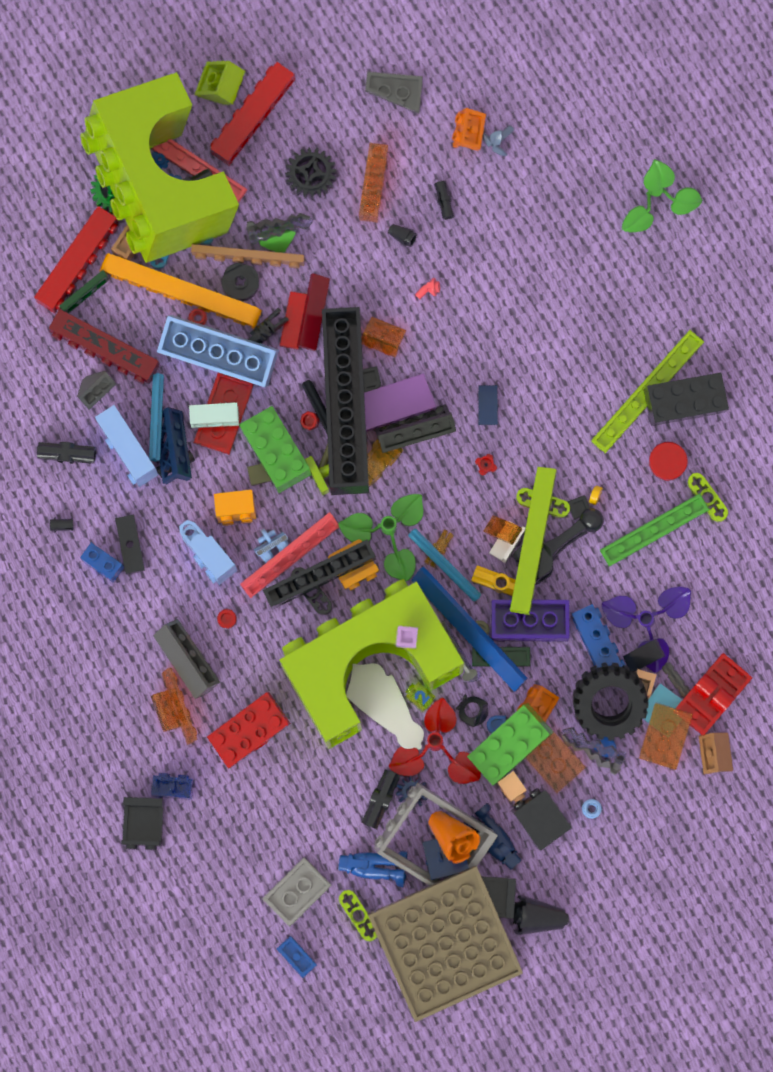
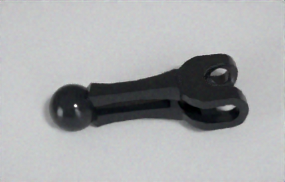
(590, 521)

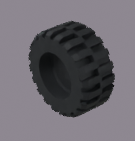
(610, 725)

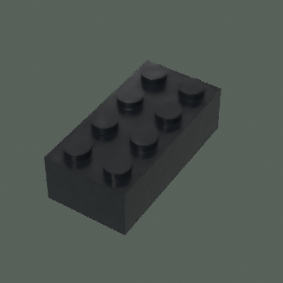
(686, 399)

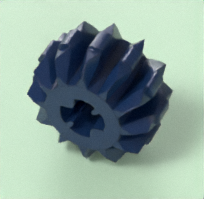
(406, 787)

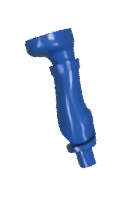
(364, 863)

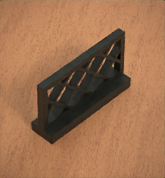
(416, 429)

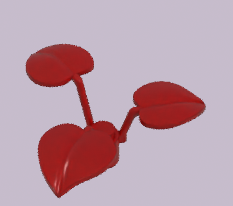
(437, 718)

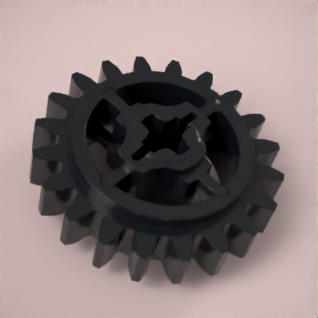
(318, 175)

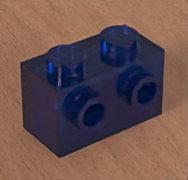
(172, 787)

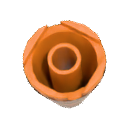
(453, 836)

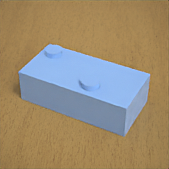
(126, 445)

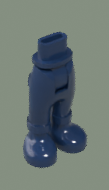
(502, 847)

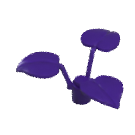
(674, 602)

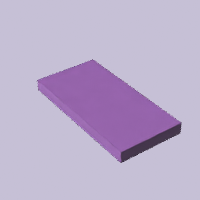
(397, 402)

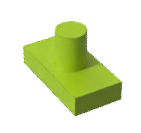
(319, 474)

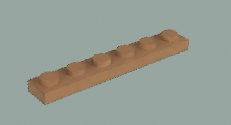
(255, 256)

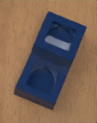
(487, 405)

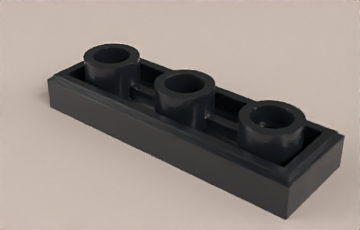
(128, 533)

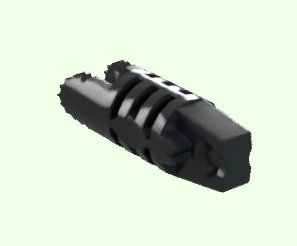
(267, 328)

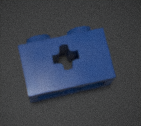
(102, 562)

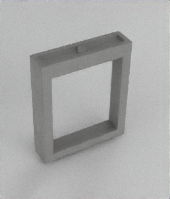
(486, 834)

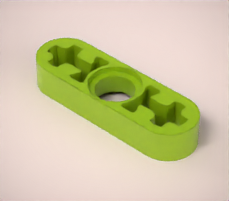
(709, 489)
(558, 502)
(362, 931)

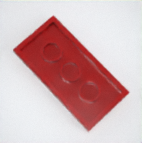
(225, 390)

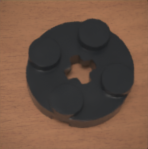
(240, 271)

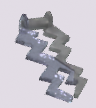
(470, 674)
(587, 746)

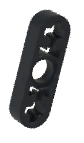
(324, 599)

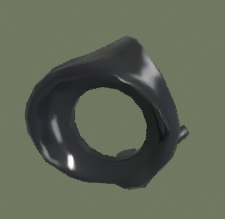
(480, 717)

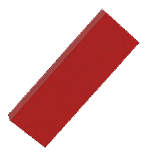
(294, 314)

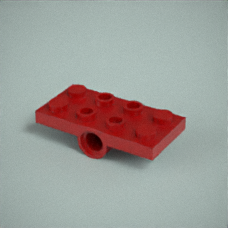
(714, 693)
(248, 730)

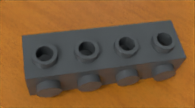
(188, 663)

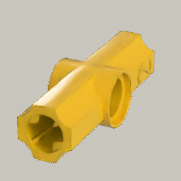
(488, 579)

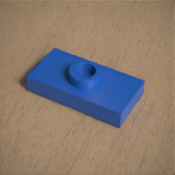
(296, 957)

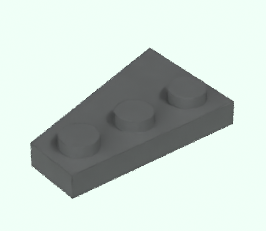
(396, 88)

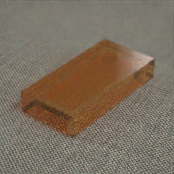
(502, 530)

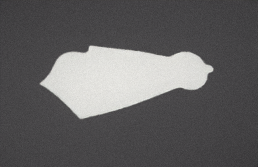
(383, 702)

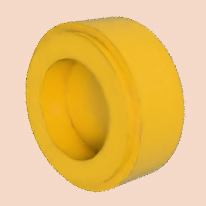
(595, 495)

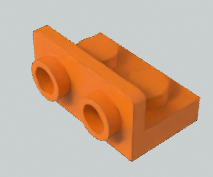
(469, 129)
(540, 700)

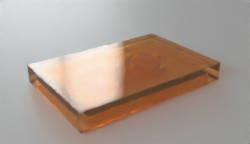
(666, 736)
(555, 762)

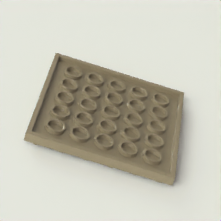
(445, 943)

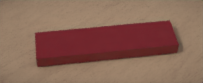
(312, 312)

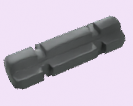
(676, 679)

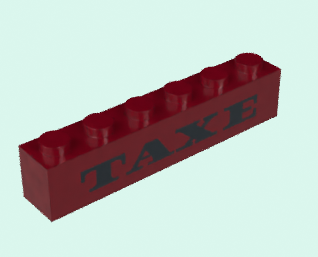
(104, 346)

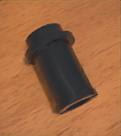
(61, 524)

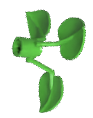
(656, 180)
(408, 511)

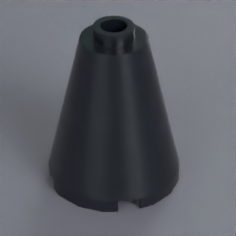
(537, 916)

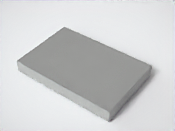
(297, 892)

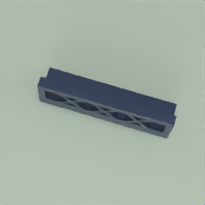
(177, 446)

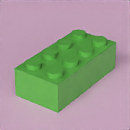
(275, 449)
(510, 744)

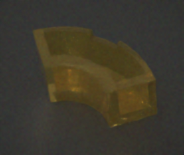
(380, 461)

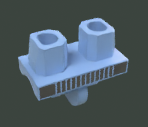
(264, 549)

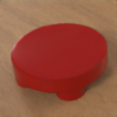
(668, 461)

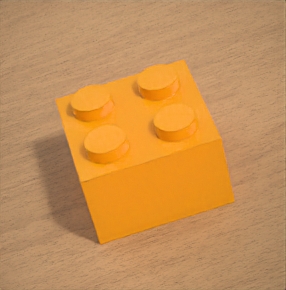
(235, 507)

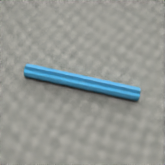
(156, 417)
(445, 565)

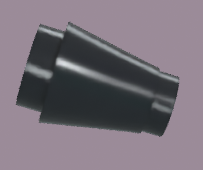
(402, 234)

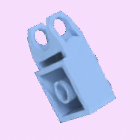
(208, 553)

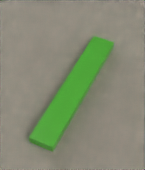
(654, 530)

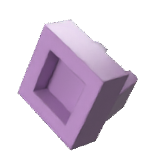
(406, 637)

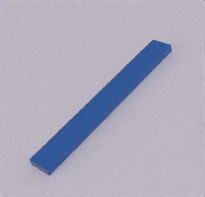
(469, 629)

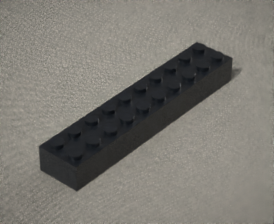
(345, 401)

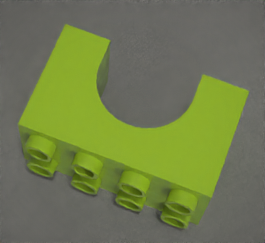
(158, 208)
(323, 665)

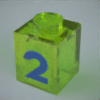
(419, 696)

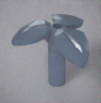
(496, 139)

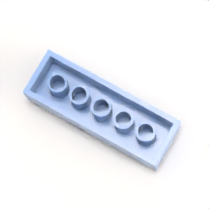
(217, 350)

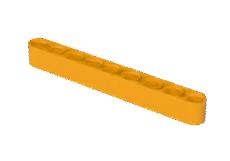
(182, 290)

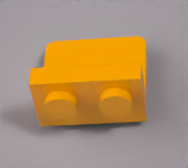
(353, 578)

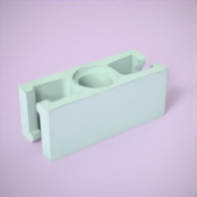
(214, 415)

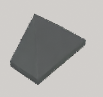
(94, 388)

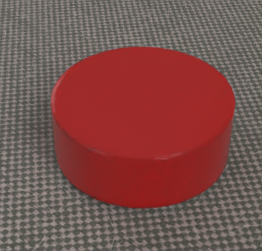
(226, 618)

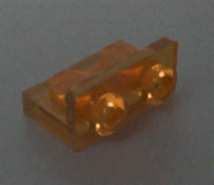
(383, 336)

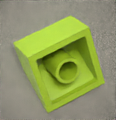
(220, 82)

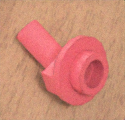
(432, 287)

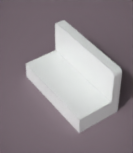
(503, 550)

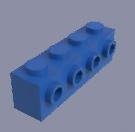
(596, 637)

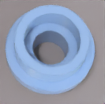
(596, 804)

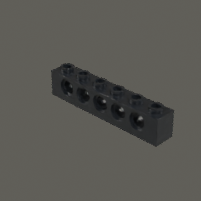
(319, 574)

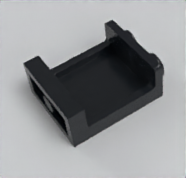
(541, 818)
(142, 822)
(502, 894)

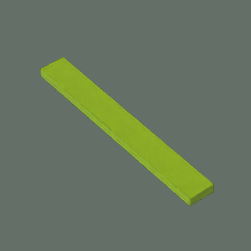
(636, 402)
(533, 540)

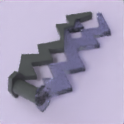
(284, 225)

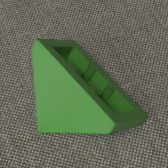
(278, 244)

